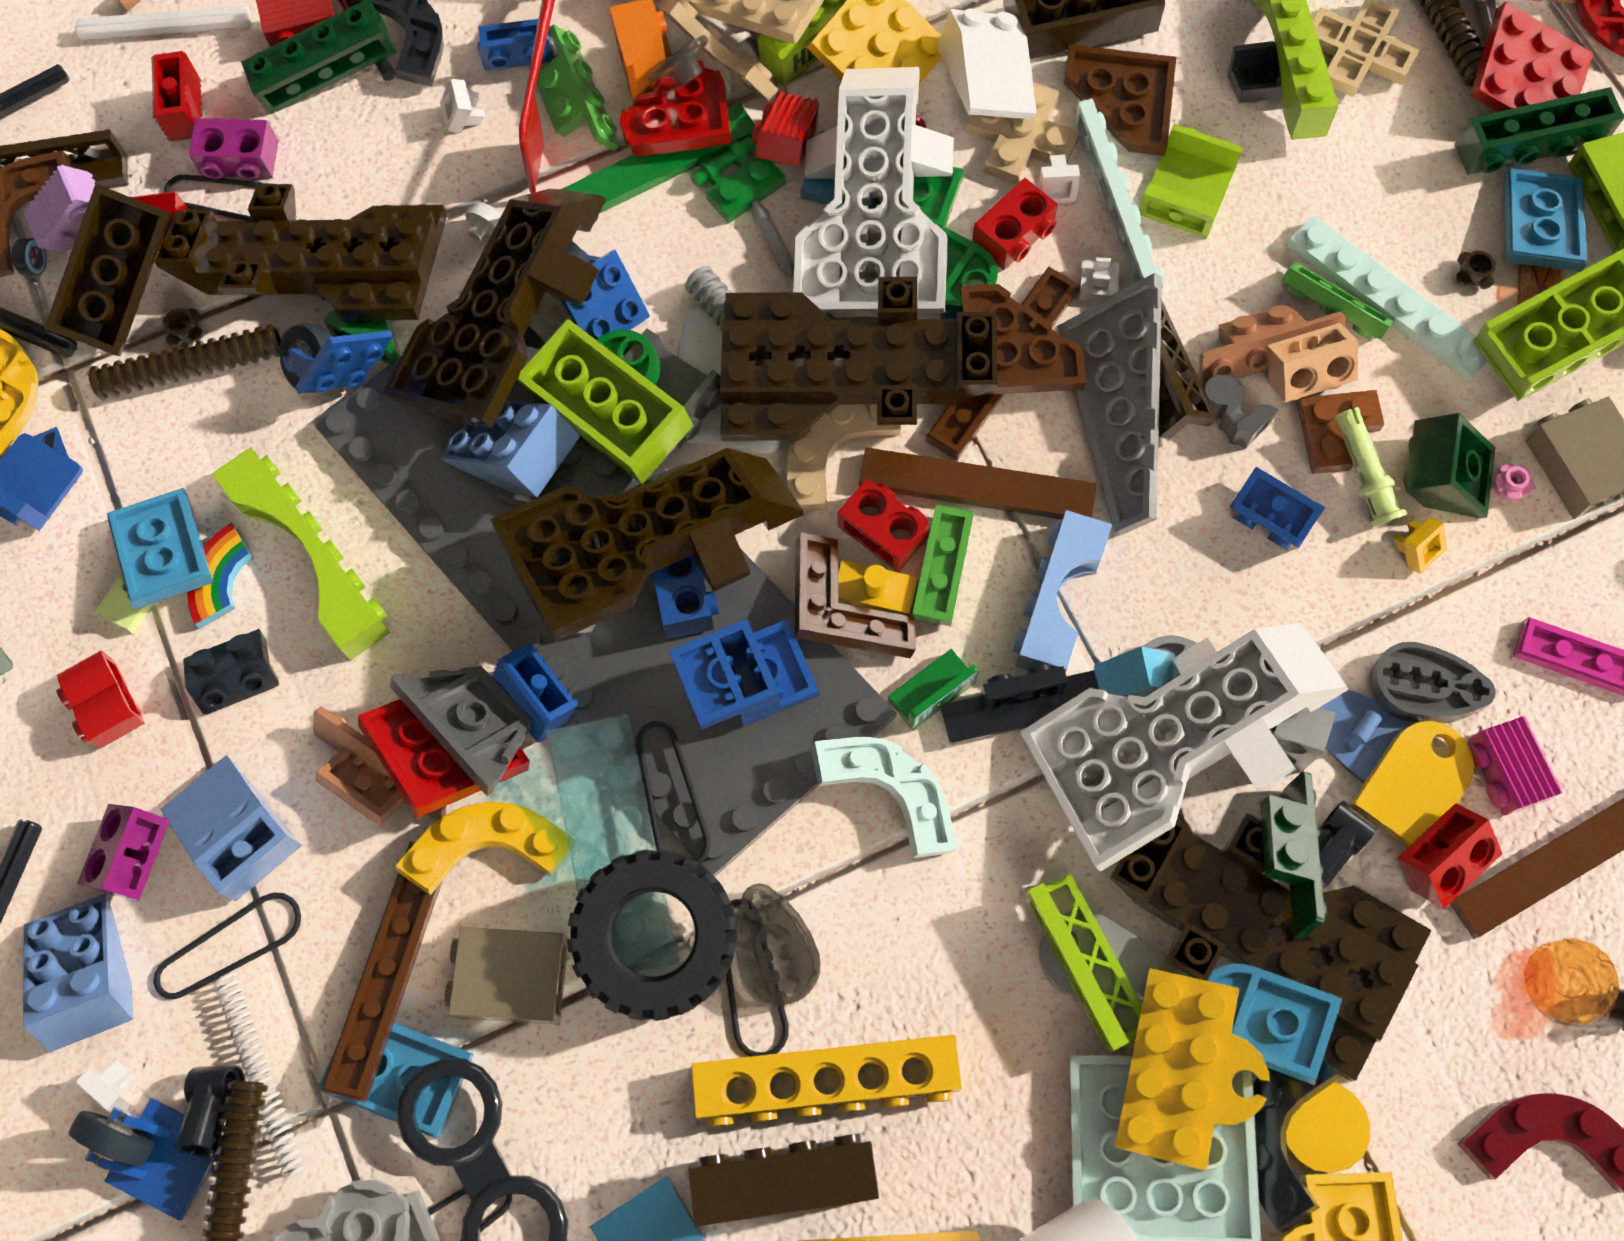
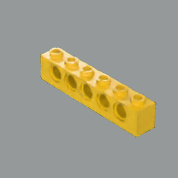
(713, 1079)

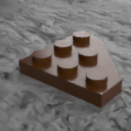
(1129, 90)
(1028, 349)

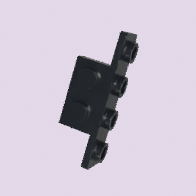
(1013, 702)

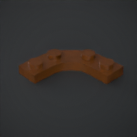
(18, 186)

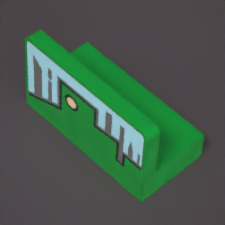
(931, 688)

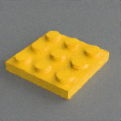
(876, 36)

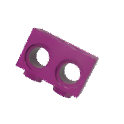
(233, 148)
(123, 851)

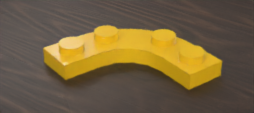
(17, 389)
(480, 827)

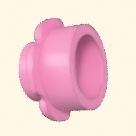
(1506, 488)

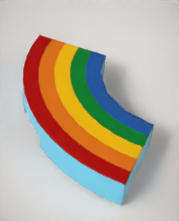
(225, 556)

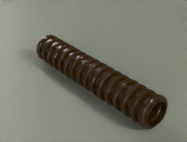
(1458, 36)
(184, 362)
(234, 1161)

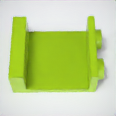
(1190, 181)

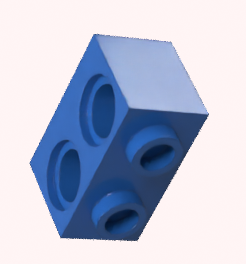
(676, 591)

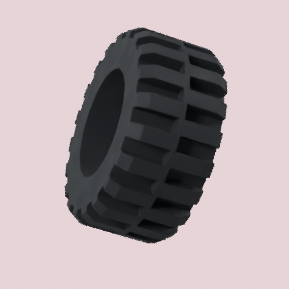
(593, 944)

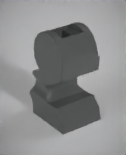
(1225, 399)

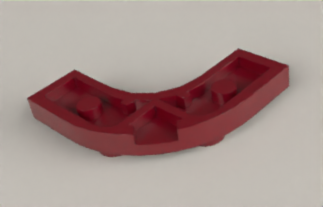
(1544, 1117)

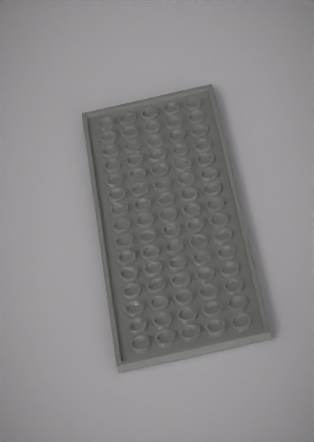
(624, 666)

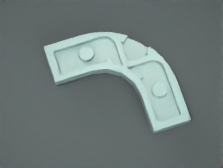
(902, 776)

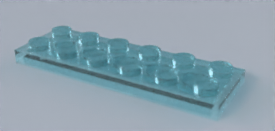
(608, 818)

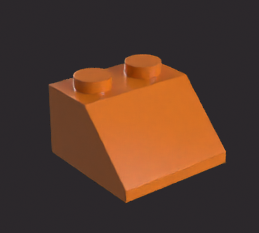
(640, 42)

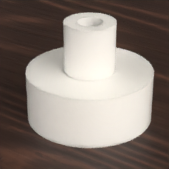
(482, 219)

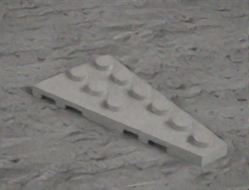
(1122, 396)

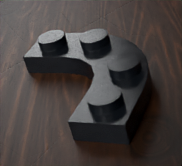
(423, 38)
(1279, 1185)

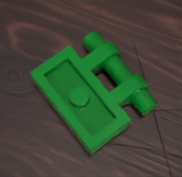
(751, 181)

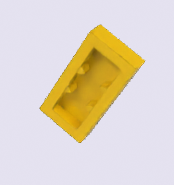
(876, 588)

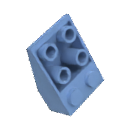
(517, 451)
(229, 829)
(74, 975)

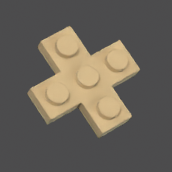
(1363, 46)
(1021, 138)

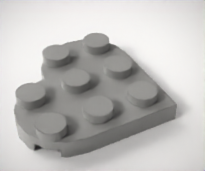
(355, 1213)

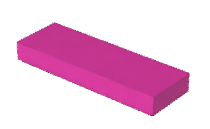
(1571, 654)

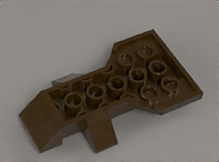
(360, 265)
(476, 351)
(885, 361)
(592, 554)
(1229, 906)

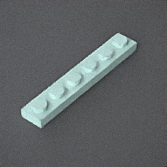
(1114, 192)
(1385, 292)

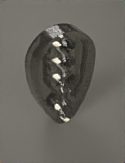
(798, 948)

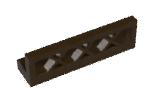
(106, 165)
(1179, 391)

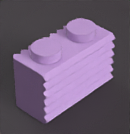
(60, 208)

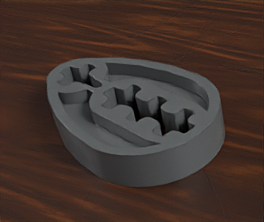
(1420, 704)

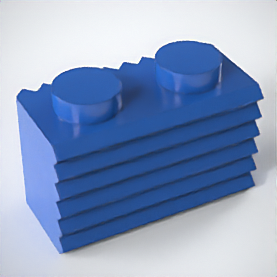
(535, 690)

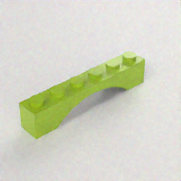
(1306, 84)
(342, 608)

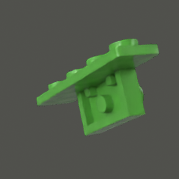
(571, 93)

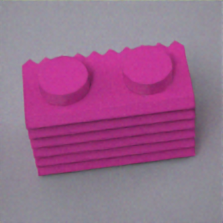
(1513, 766)

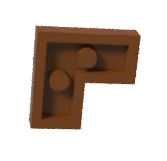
(1321, 432)

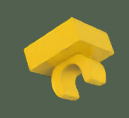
(1423, 545)

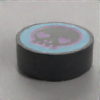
(28, 258)

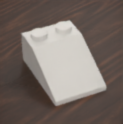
(989, 63)

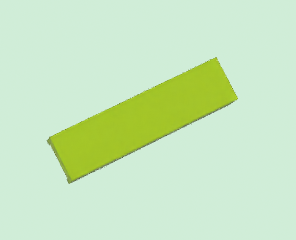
(1557, 329)

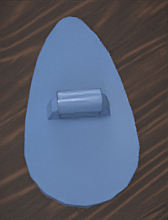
(1360, 732)

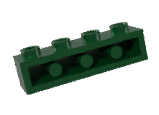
(318, 57)
(1537, 130)

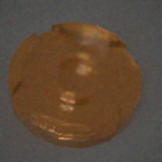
(1571, 982)

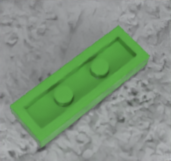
(1366, 319)
(943, 565)

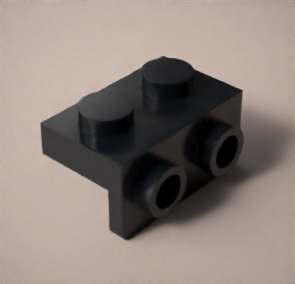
(1255, 72)
(229, 672)

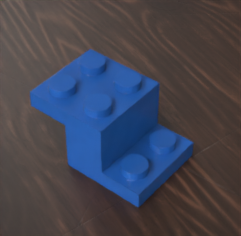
(744, 673)

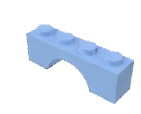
(1076, 552)

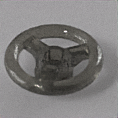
(681, 64)

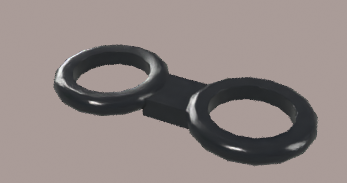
(479, 1160)

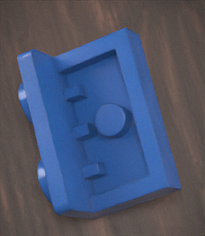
(510, 44)
(1277, 508)

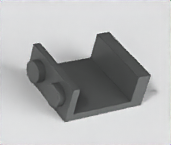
(683, 383)

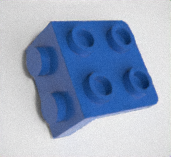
(34, 481)

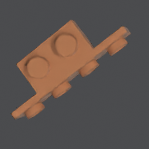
(1248, 339)
(356, 771)

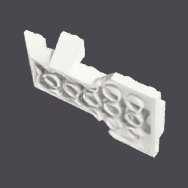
(873, 157)
(1214, 708)

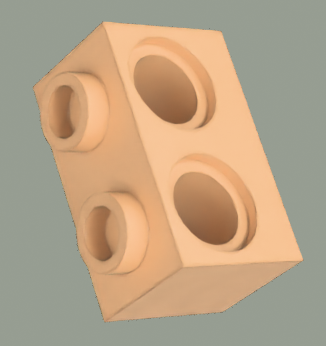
(1313, 362)

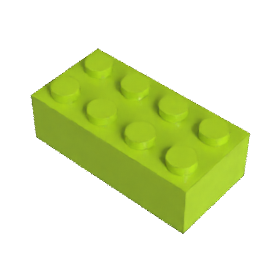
(606, 401)

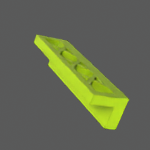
(1074, 962)

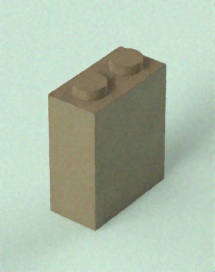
(1582, 454)
(507, 975)

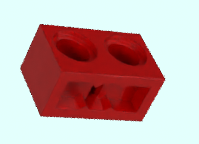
(1009, 220)
(876, 530)
(1450, 855)

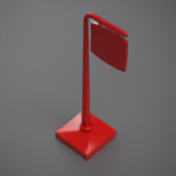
(530, 128)

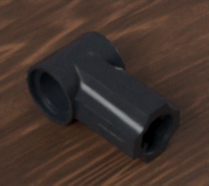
(1342, 836)
(205, 1094)

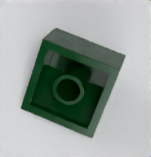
(1450, 466)

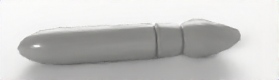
(773, 238)

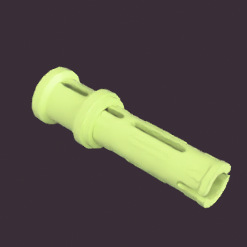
(1375, 485)

